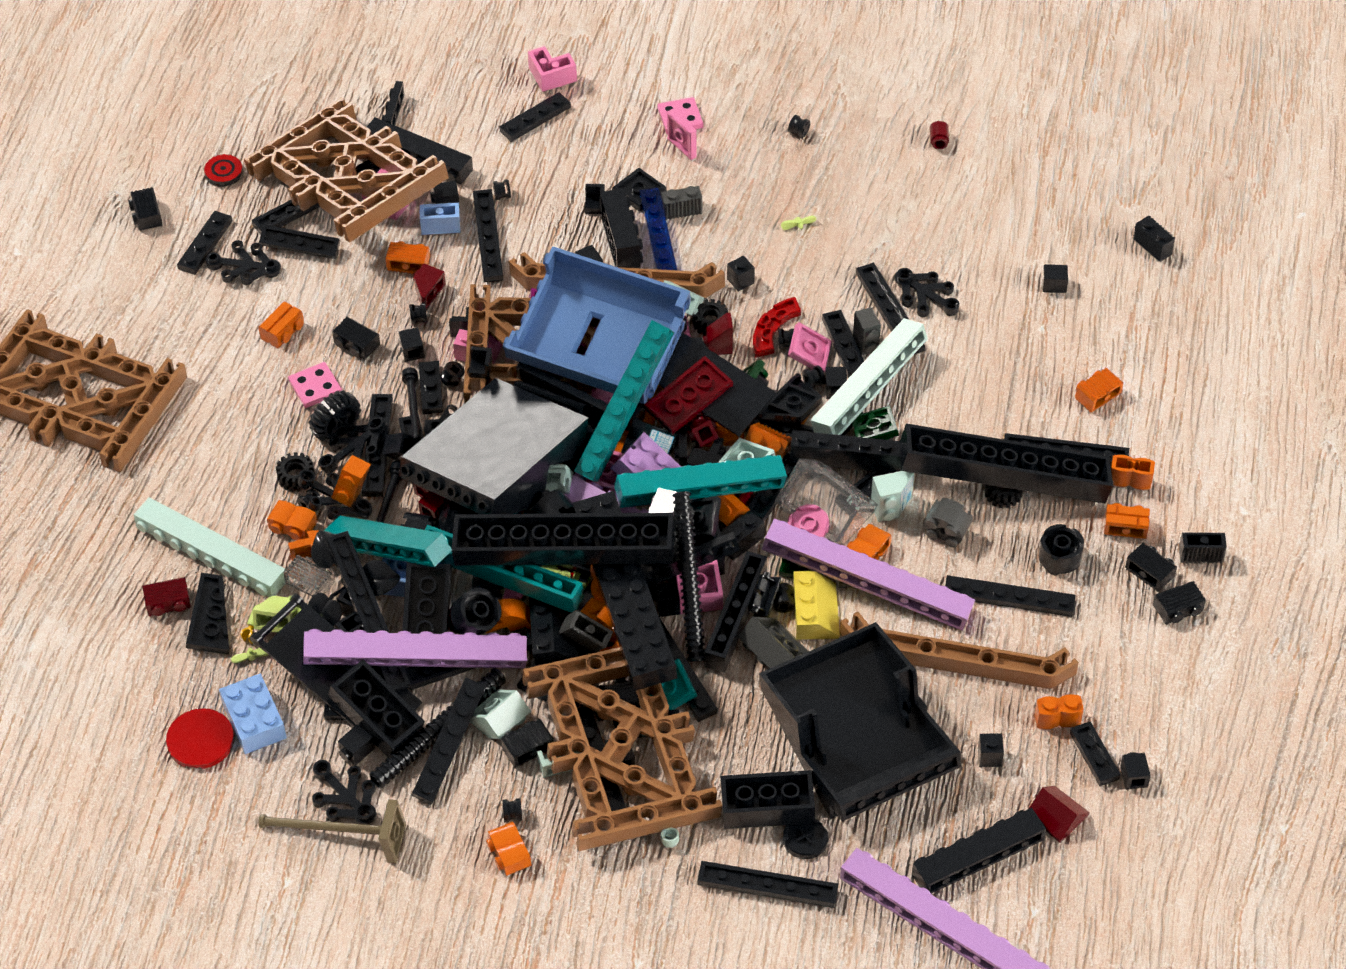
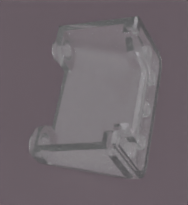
(821, 486)

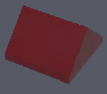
(1058, 812)

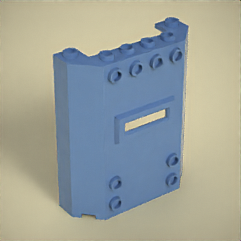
(586, 289)

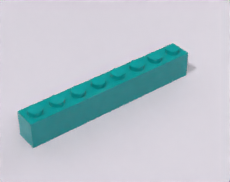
(624, 401)
(702, 480)
(393, 541)
(525, 579)

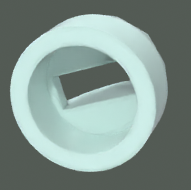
(670, 837)

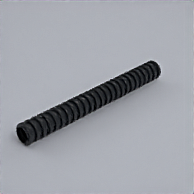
(689, 576)
(427, 736)

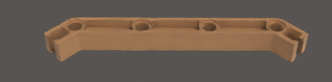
(702, 282)
(971, 659)

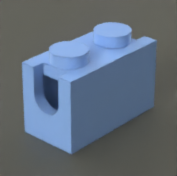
(440, 218)

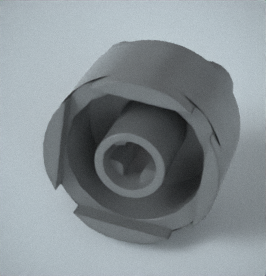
(947, 521)

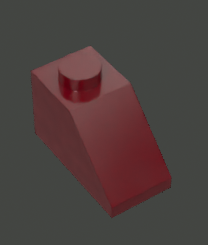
(428, 283)
(720, 335)

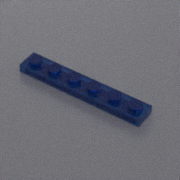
(657, 229)

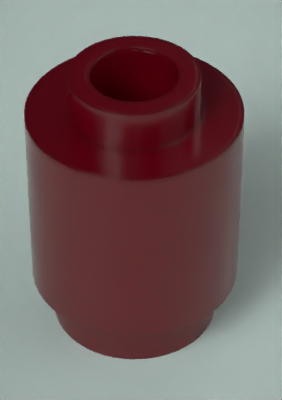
(939, 134)

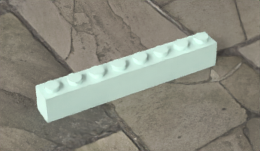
(870, 378)
(210, 548)

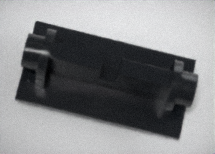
(762, 603)

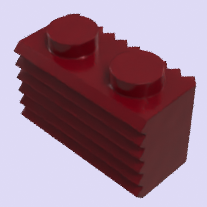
(166, 596)

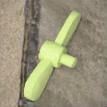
(798, 222)
(250, 655)

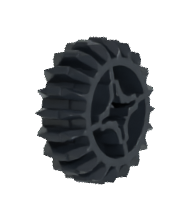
(334, 415)

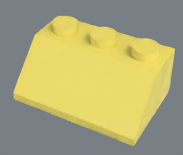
(815, 606)

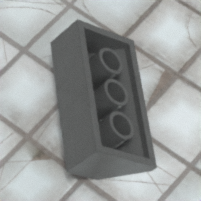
(770, 641)

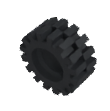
(706, 309)
(290, 463)
(1002, 497)

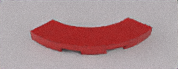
(770, 323)

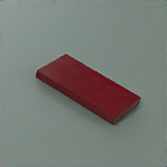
(688, 395)

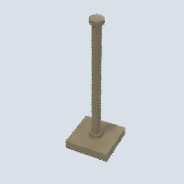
(390, 832)

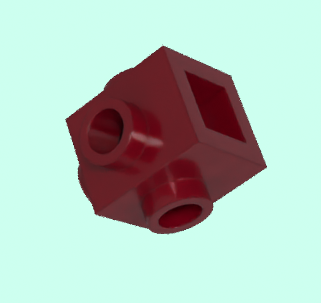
(707, 434)

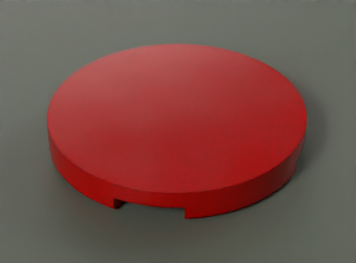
(200, 738)

